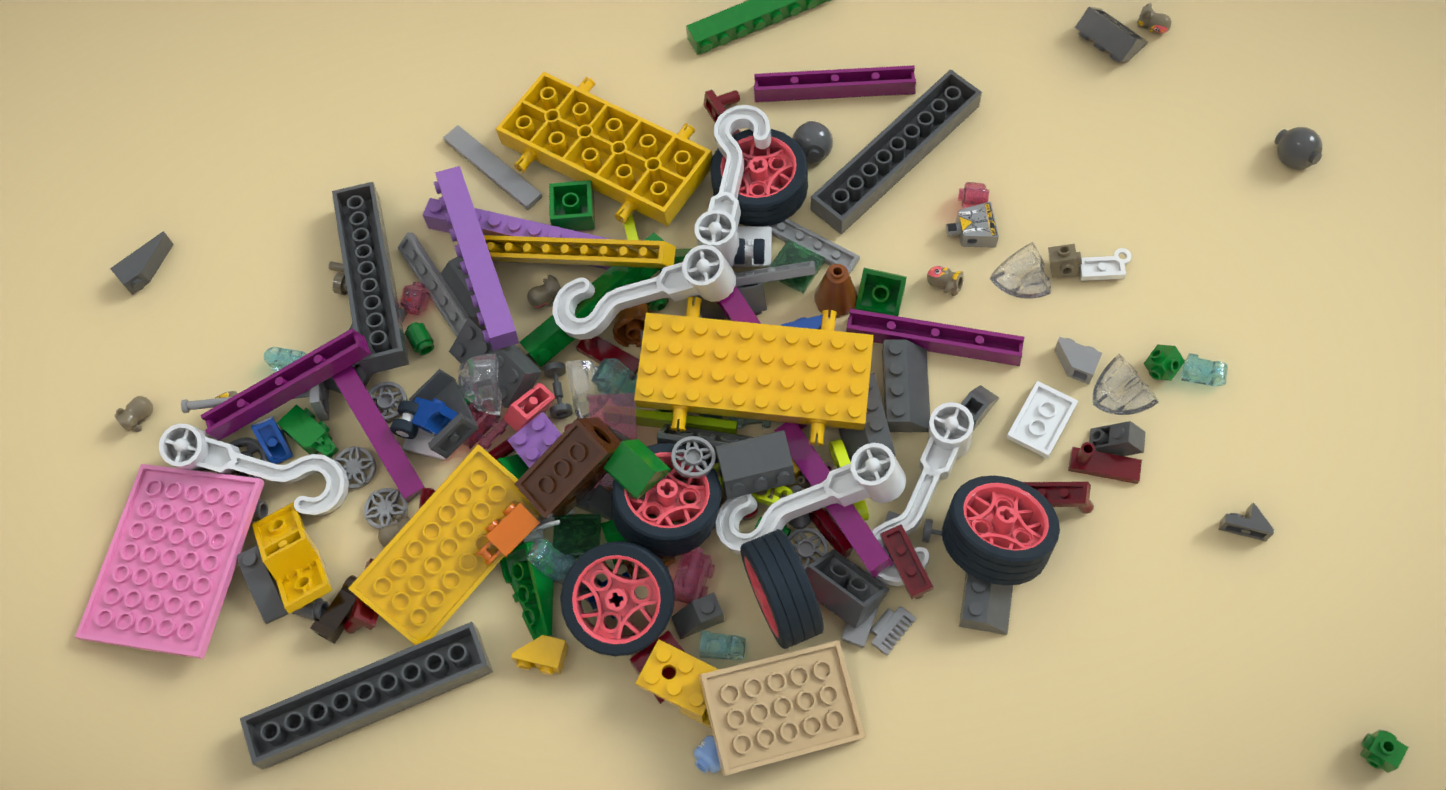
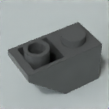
(979, 403)
(1118, 439)

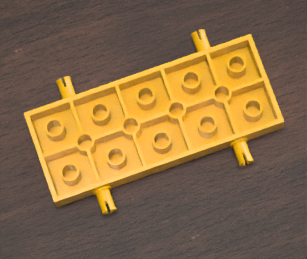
(603, 143)
(754, 371)

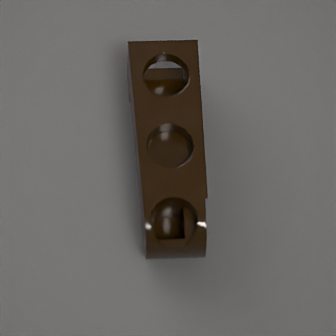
(340, 610)

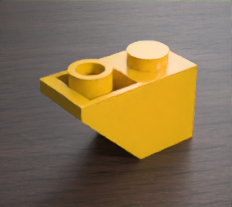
(542, 653)

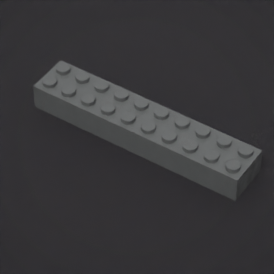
(895, 151)
(370, 277)
(365, 696)

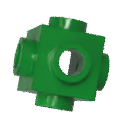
(1164, 362)
(1383, 750)

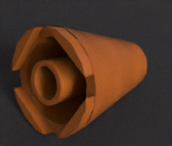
(836, 291)
(629, 325)

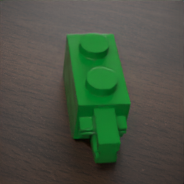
(307, 433)

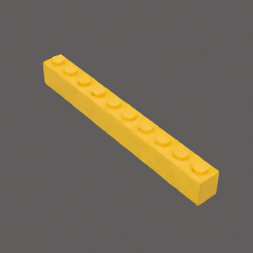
(581, 251)

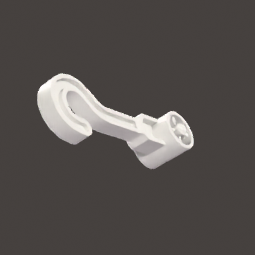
(720, 223)
(701, 273)
(948, 440)
(195, 450)
(871, 475)

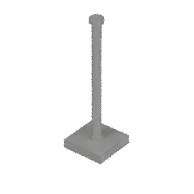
(318, 399)

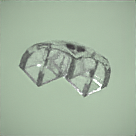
(1023, 274)
(580, 376)
(479, 383)
(1122, 390)

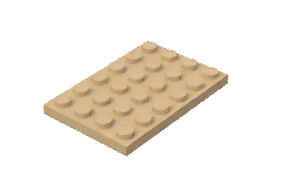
(781, 707)

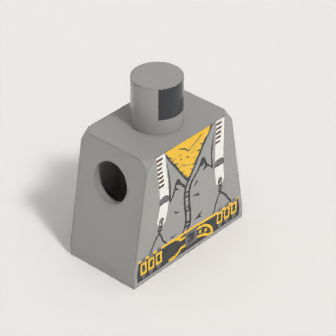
(975, 226)

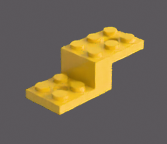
(291, 558)
(684, 688)

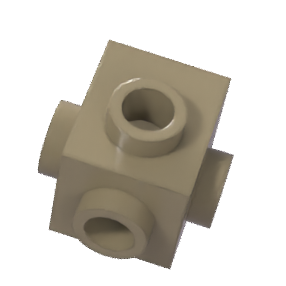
(1064, 260)

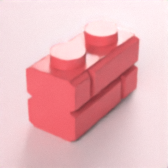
(529, 406)

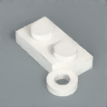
(1104, 267)

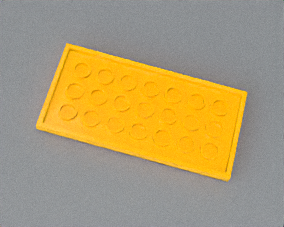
(433, 558)

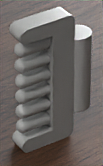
(888, 623)

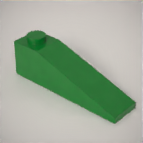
(531, 590)

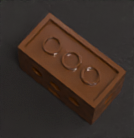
(569, 467)

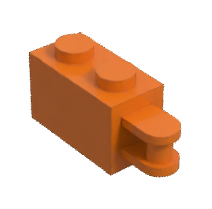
(508, 531)

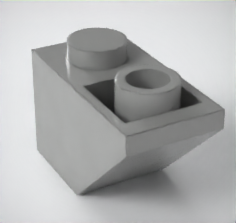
(1077, 359)

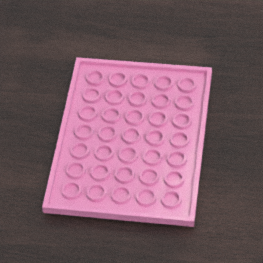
(171, 561)

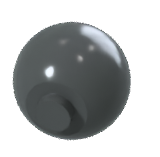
(814, 140)
(1299, 147)

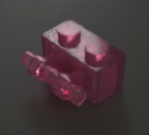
(485, 423)
(692, 576)

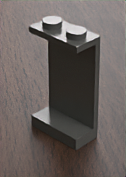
(445, 388)

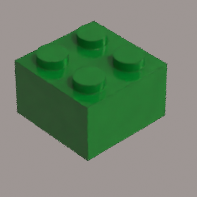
(572, 205)

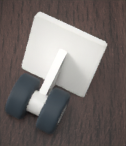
(753, 247)
(415, 438)

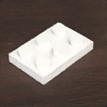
(1042, 419)

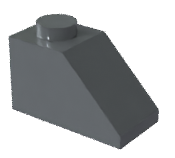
(698, 616)

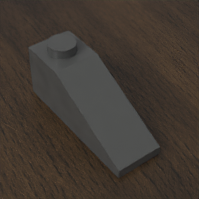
(141, 265)
(261, 585)

